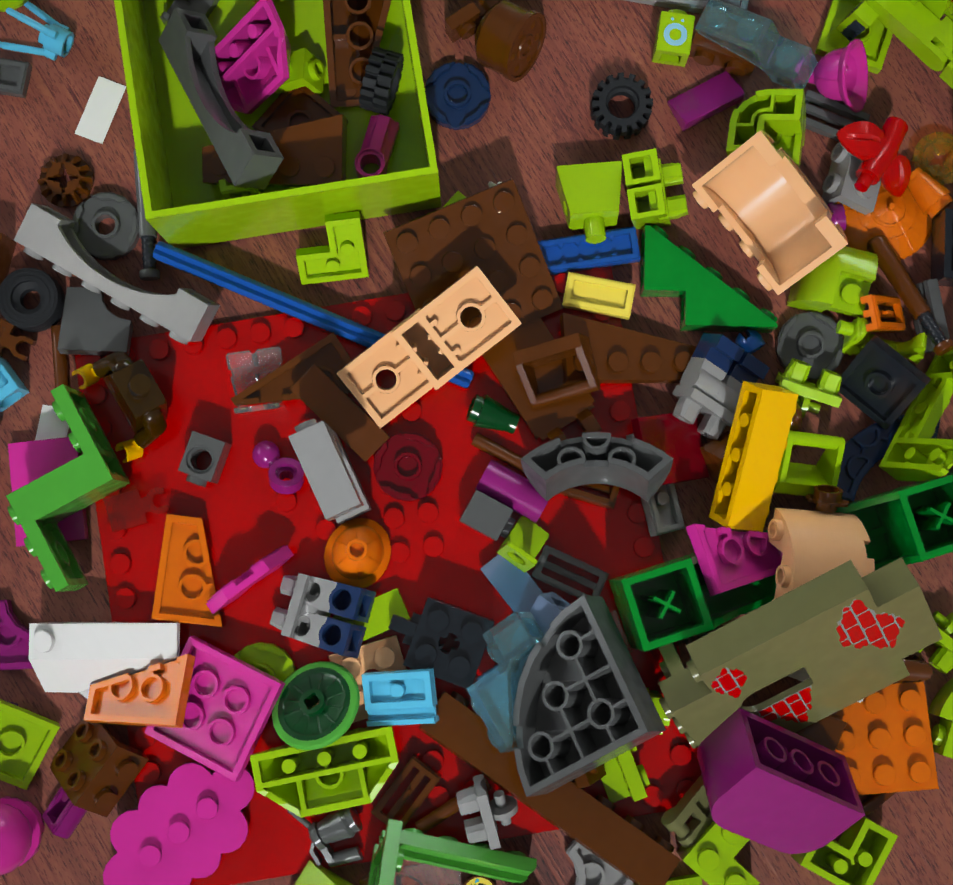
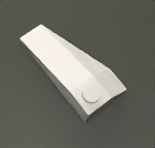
(80, 654)

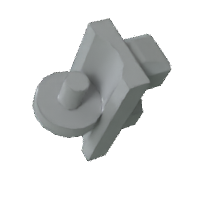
(498, 809)

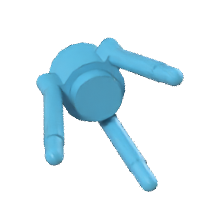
(55, 37)

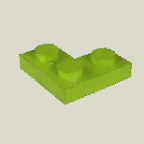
(342, 258)

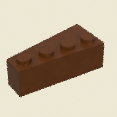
(311, 153)

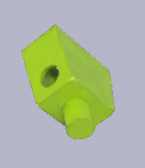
(590, 196)

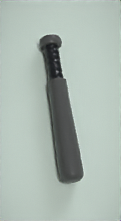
(146, 233)

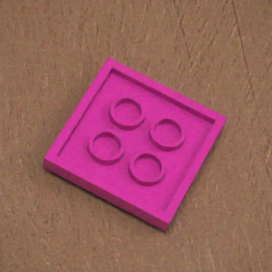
(223, 710)

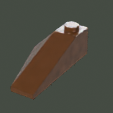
(351, 34)

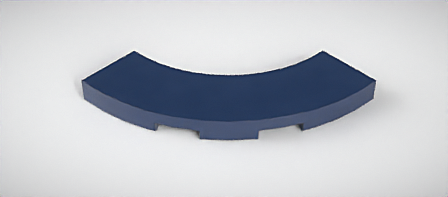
(863, 452)

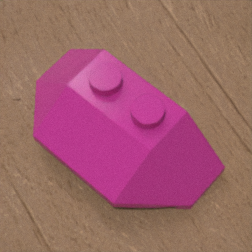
(254, 58)

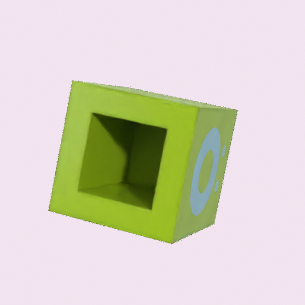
(673, 38)

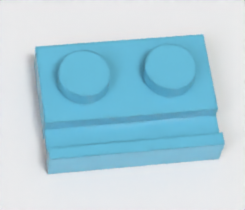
(400, 697)

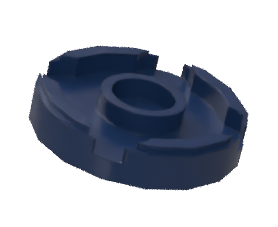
(457, 95)

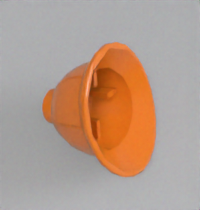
(357, 553)

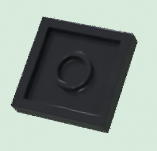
(881, 382)

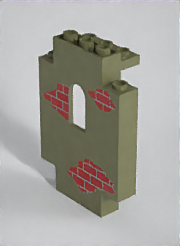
(837, 627)

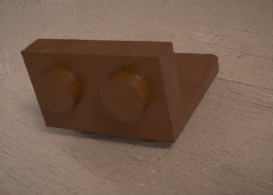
(96, 767)

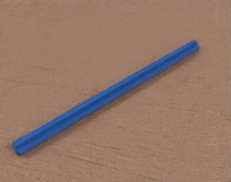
(278, 300)

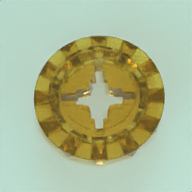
(941, 144)

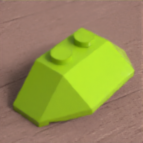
(330, 777)

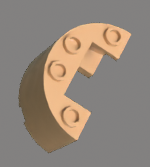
(771, 211)
(816, 544)

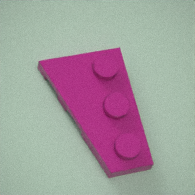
(732, 557)

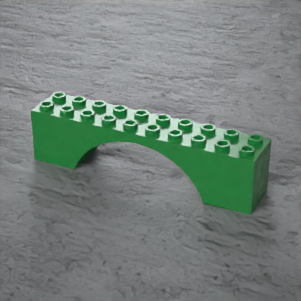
(674, 601)

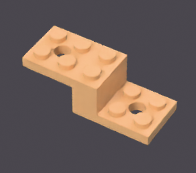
(429, 347)

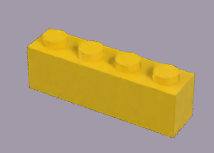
(753, 456)

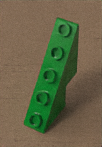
(705, 298)

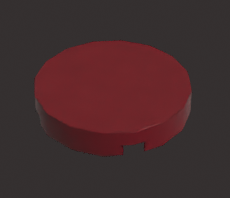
(408, 466)

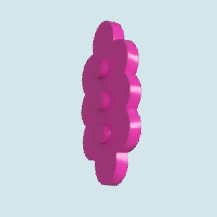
(180, 828)

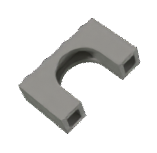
(329, 471)

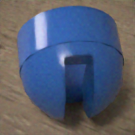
(752, 343)

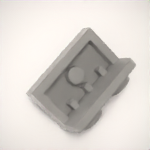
(840, 183)

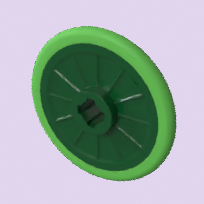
(327, 721)

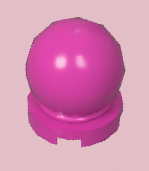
(19, 833)

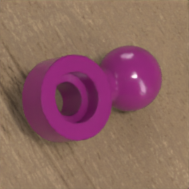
(267, 455)

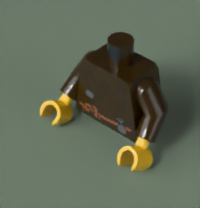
(135, 395)

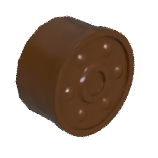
(510, 39)

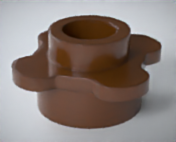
(827, 498)

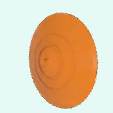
(894, 218)

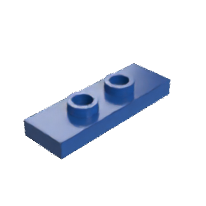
(575, 254)

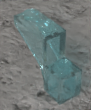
(757, 42)
(495, 693)

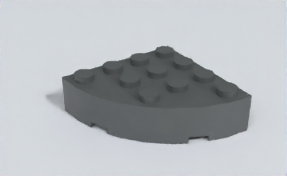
(579, 699)

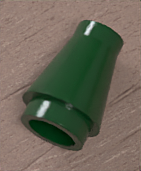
(490, 414)

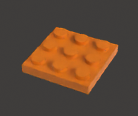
(889, 741)

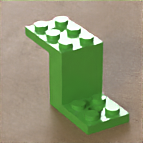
(66, 491)

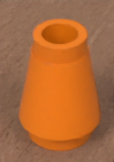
(928, 193)

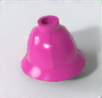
(843, 75)

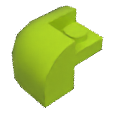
(777, 113)
(836, 283)

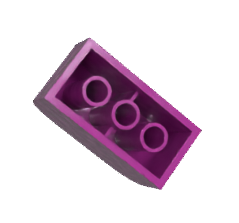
(776, 785)

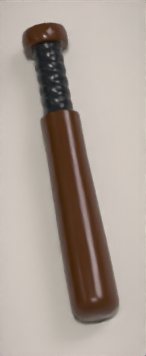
(908, 292)

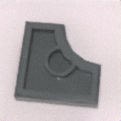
(90, 327)

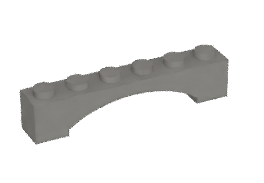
(52, 237)

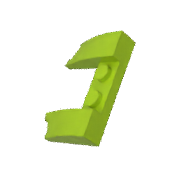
(913, 451)

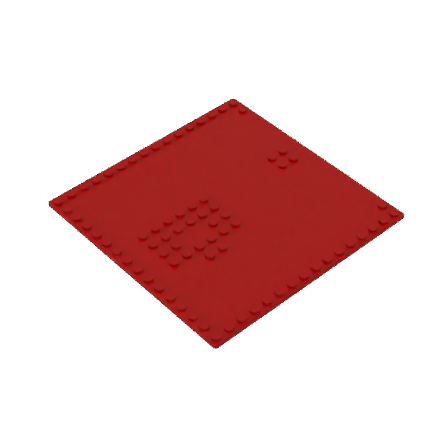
(428, 556)

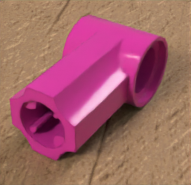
(377, 145)

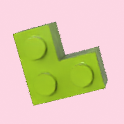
(714, 857)
(855, 857)

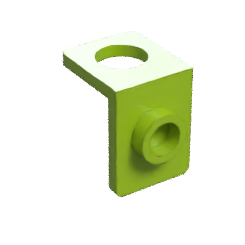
(523, 544)

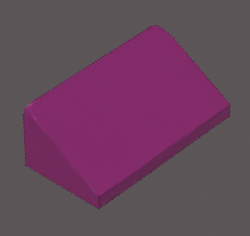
(706, 100)

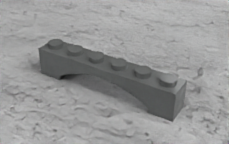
(246, 154)

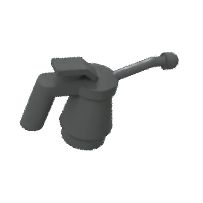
(333, 828)

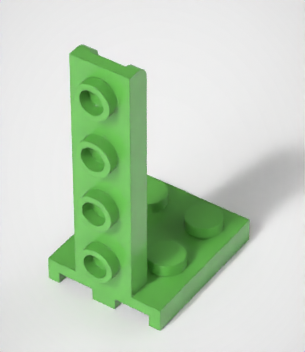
(445, 853)

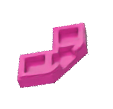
(258, 571)

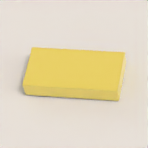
(598, 295)

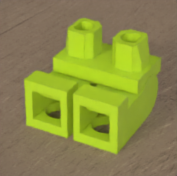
(646, 189)

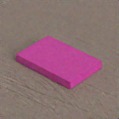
(33, 460)

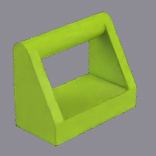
(801, 478)

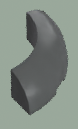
(597, 460)

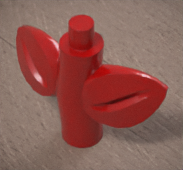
(879, 154)

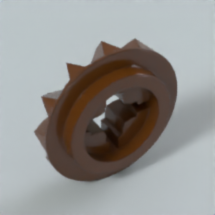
(76, 190)

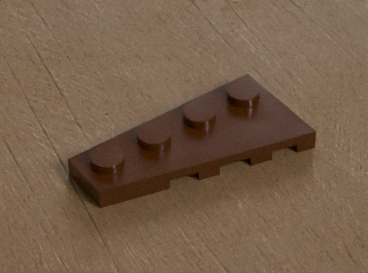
(625, 354)

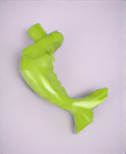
(857, 337)

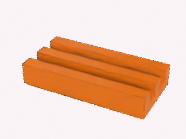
(876, 315)

